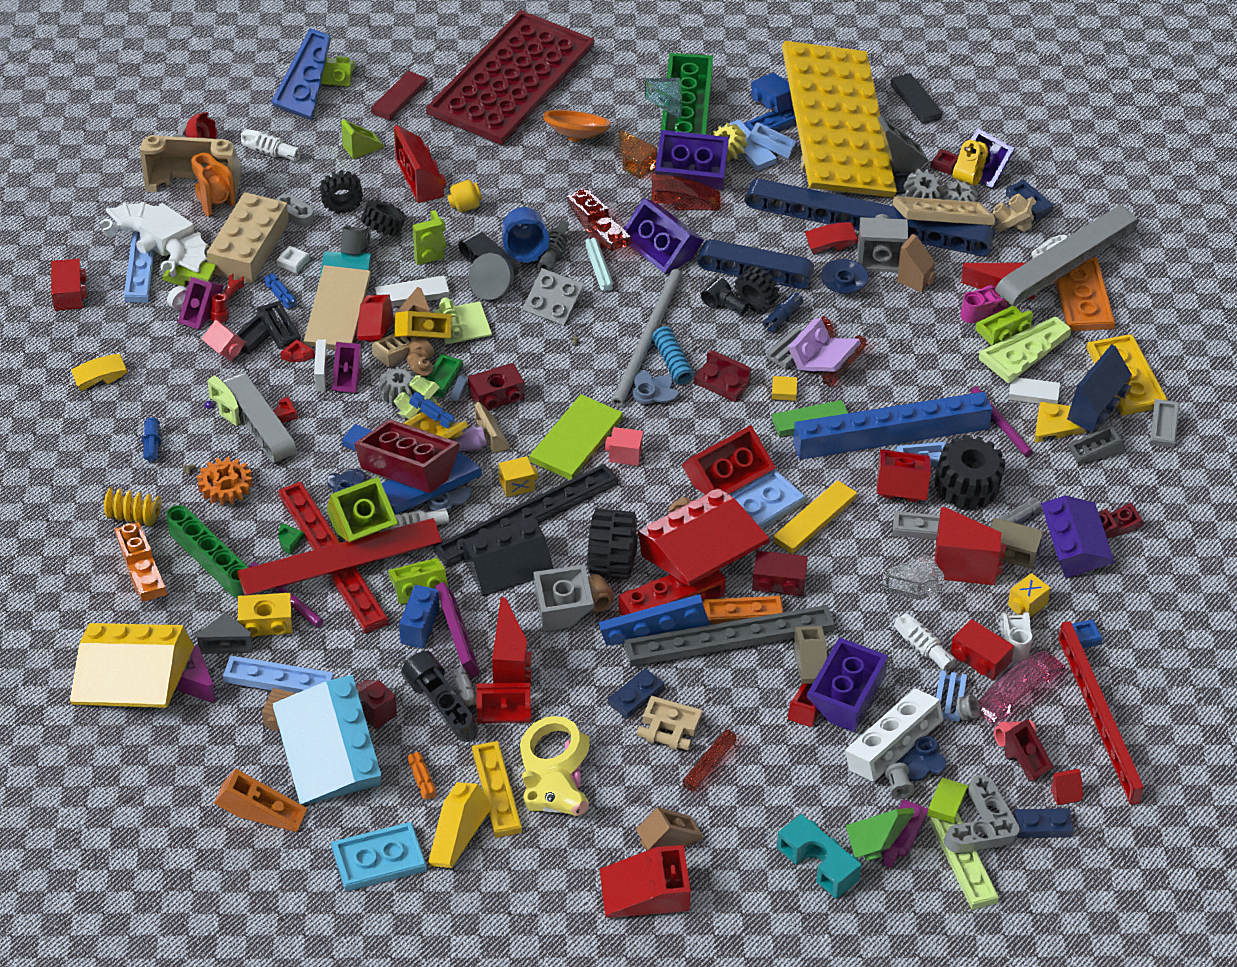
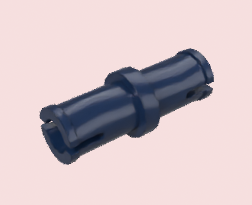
(783, 312)

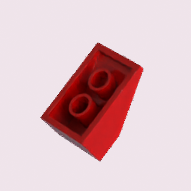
(510, 651)

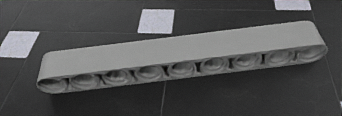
(1066, 255)

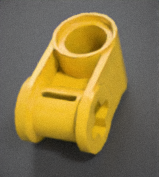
(970, 164)

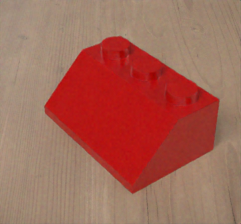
(417, 166)
(729, 463)

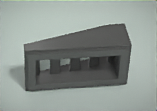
(1107, 434)

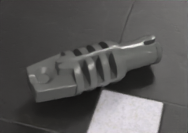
(556, 246)

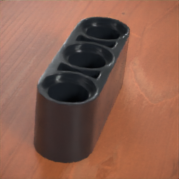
(479, 244)

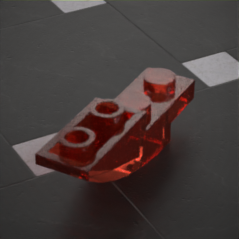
(596, 220)

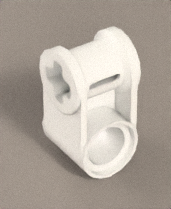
(1017, 632)

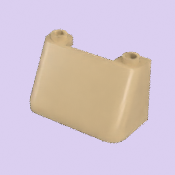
(171, 158)

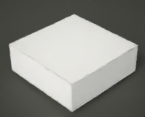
(293, 259)

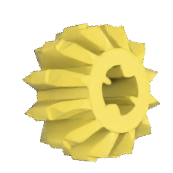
(737, 139)

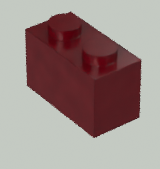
(779, 573)

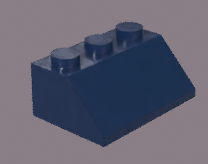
(1100, 391)

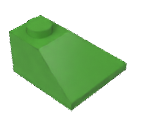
(877, 832)

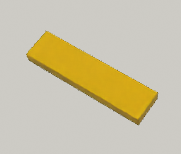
(814, 517)
(497, 789)

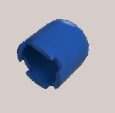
(526, 240)

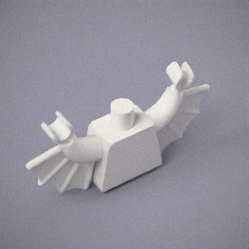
(161, 231)

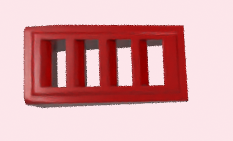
(801, 708)

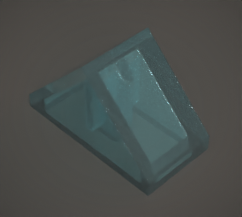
(665, 94)

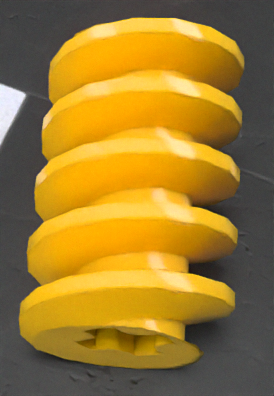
(132, 508)

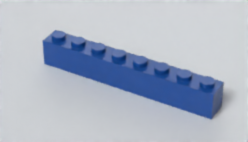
(892, 425)

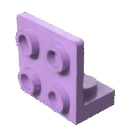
(816, 351)

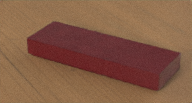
(399, 95)

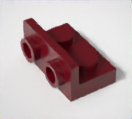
(723, 376)

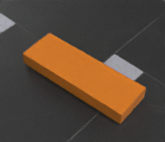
(741, 608)

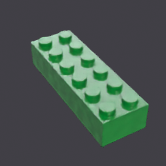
(696, 82)

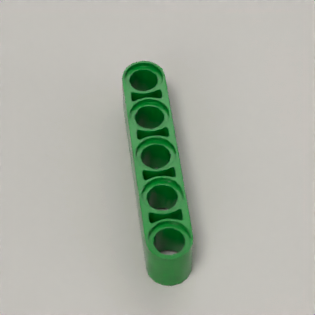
(205, 548)

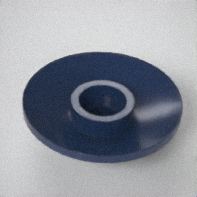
(844, 276)

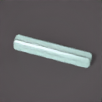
(599, 264)

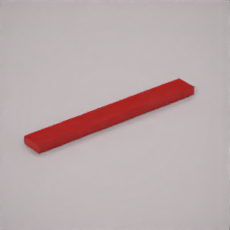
(320, 535)
(339, 557)
(1100, 713)

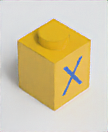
(517, 476)
(1029, 595)

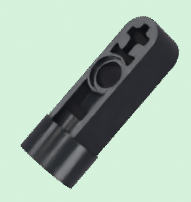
(427, 677)

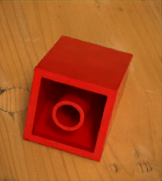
(968, 549)

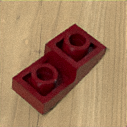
(1120, 521)

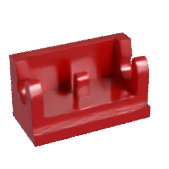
(503, 703)

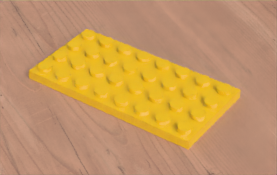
(838, 119)

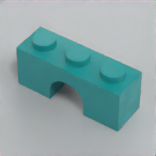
(804, 839)

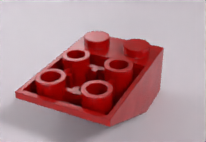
(647, 883)

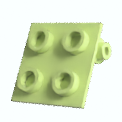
(467, 321)

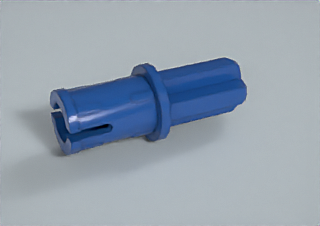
(151, 439)

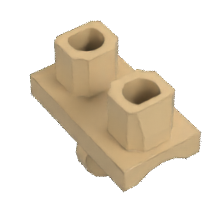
(1017, 216)

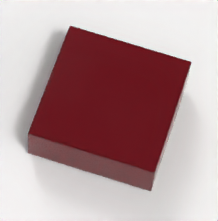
(944, 162)

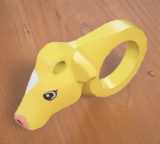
(550, 780)

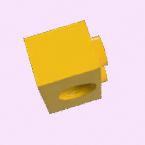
(423, 324)
(266, 614)

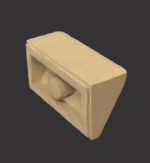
(491, 429)

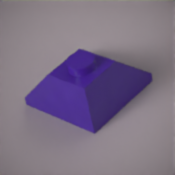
(997, 159)

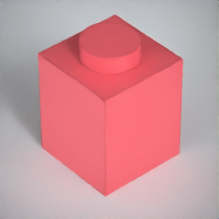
(223, 340)
(625, 446)

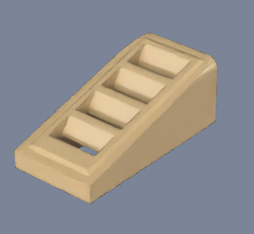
(387, 352)

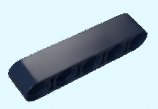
(736, 259)

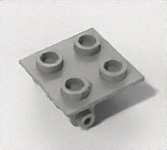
(553, 297)

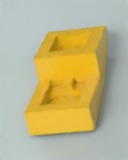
(103, 368)

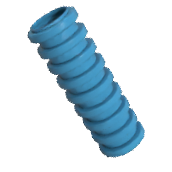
(673, 355)

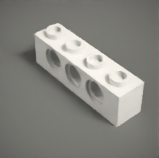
(894, 734)

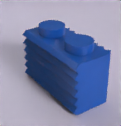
(772, 92)
(419, 616)

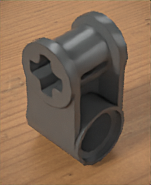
(355, 239)

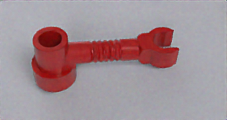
(219, 309)

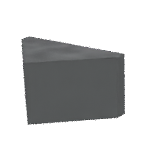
(224, 636)

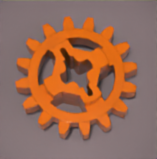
(224, 481)

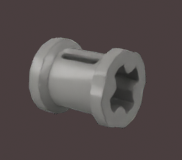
(899, 780)

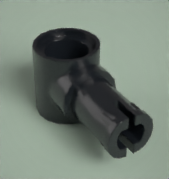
(720, 294)

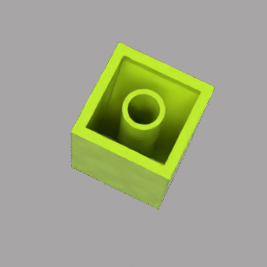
(360, 510)

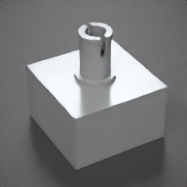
(881, 243)

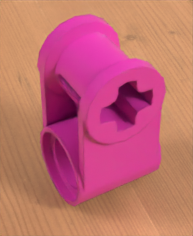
(981, 304)

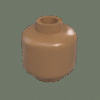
(601, 593)

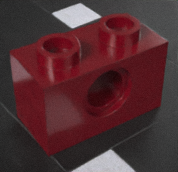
(497, 386)

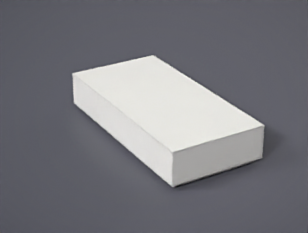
(320, 365)
(1034, 391)

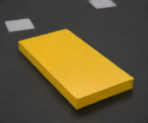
(1143, 381)

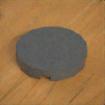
(491, 276)

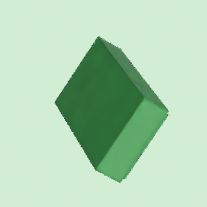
(444, 373)

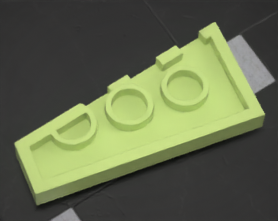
(1024, 349)

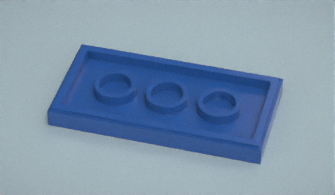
(405, 497)

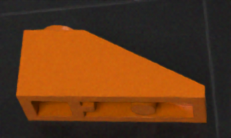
(258, 802)

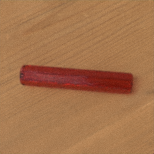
(831, 378)
(709, 760)

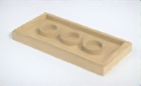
(943, 210)
(337, 306)

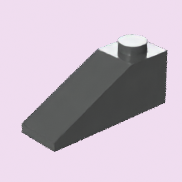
(902, 150)

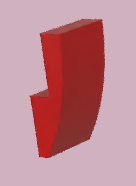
(838, 235)

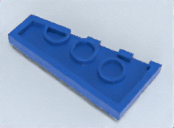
(304, 76)
(656, 620)

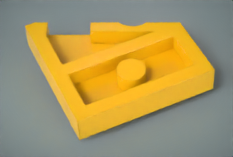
(1053, 421)

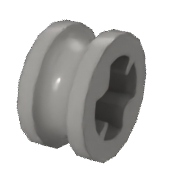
(968, 707)

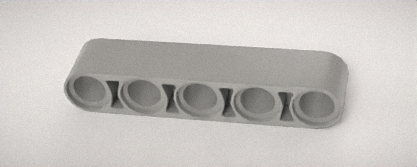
(260, 419)

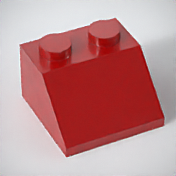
(903, 475)

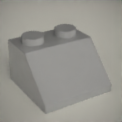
(562, 596)

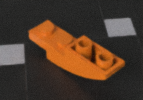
(140, 562)

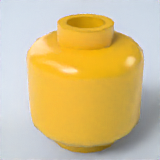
(465, 196)

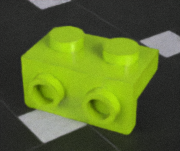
(338, 71)
(429, 239)
(1004, 325)

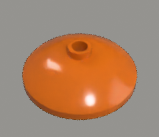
(576, 124)

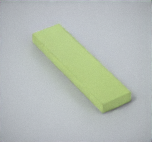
(967, 869)

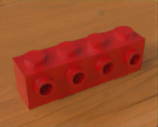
(669, 590)

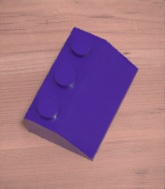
(693, 157)
(661, 236)
(1077, 535)
(848, 683)

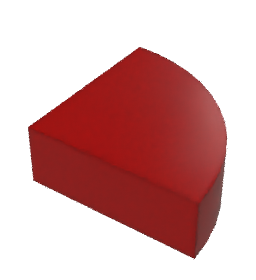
(297, 352)
(285, 410)

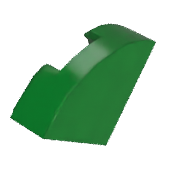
(289, 538)

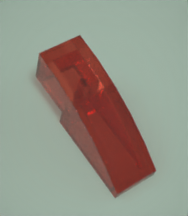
(684, 193)

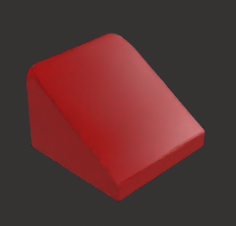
(1067, 787)

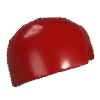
(201, 127)

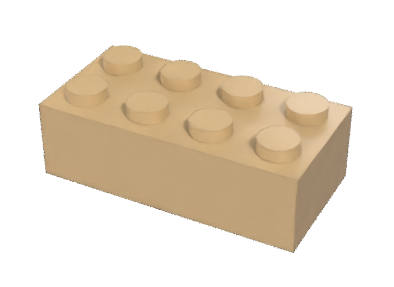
(248, 237)

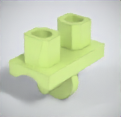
(420, 385)

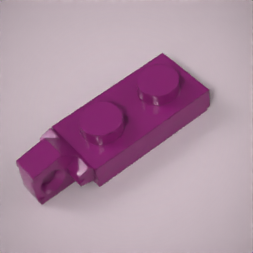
(908, 835)

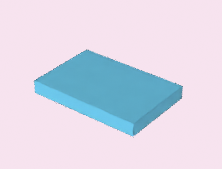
(378, 856)

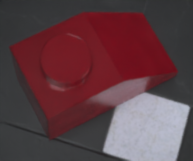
(376, 702)

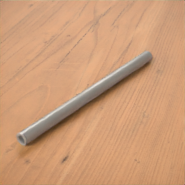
(646, 338)

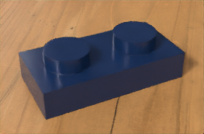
(1042, 206)
(636, 693)
(1044, 823)

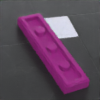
(458, 630)

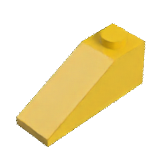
(458, 822)

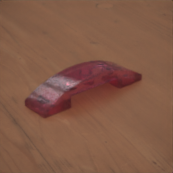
(1017, 683)

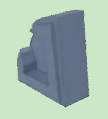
(458, 389)

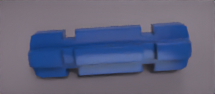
(280, 291)
(431, 410)

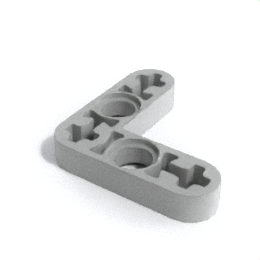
(989, 825)

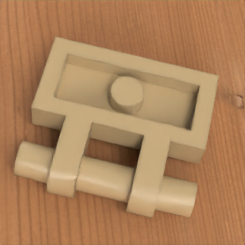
(670, 716)

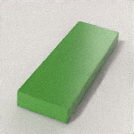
(785, 420)

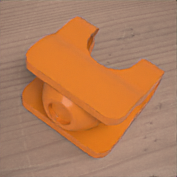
(214, 182)

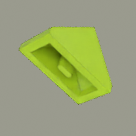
(358, 140)

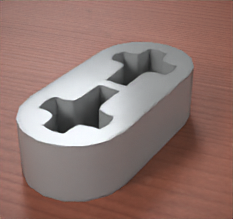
(298, 211)

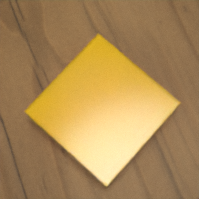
(784, 388)

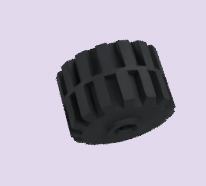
(969, 472)
(612, 543)

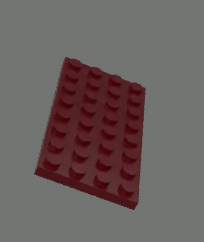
(510, 77)

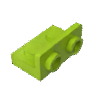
(424, 573)

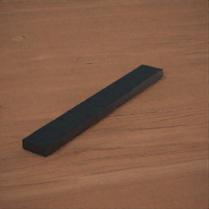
(540, 507)

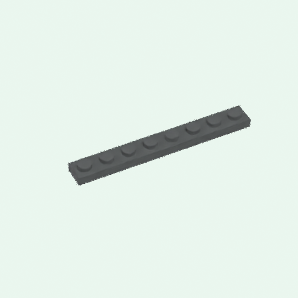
(725, 635)

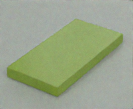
(576, 437)

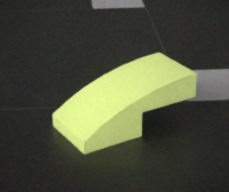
(226, 401)

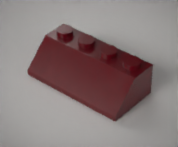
(407, 455)

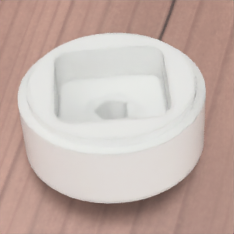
(176, 297)

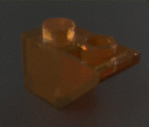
(636, 155)

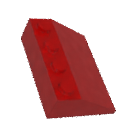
(701, 537)

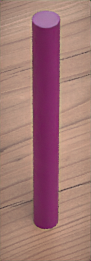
(1007, 428)
(299, 606)

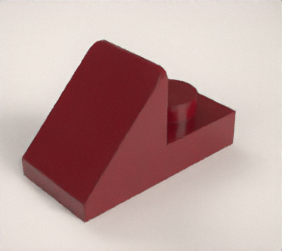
(1026, 747)

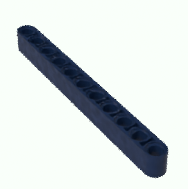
(834, 208)

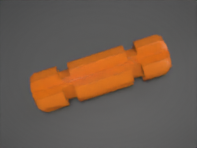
(422, 775)

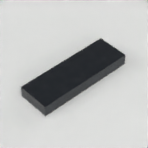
(916, 98)

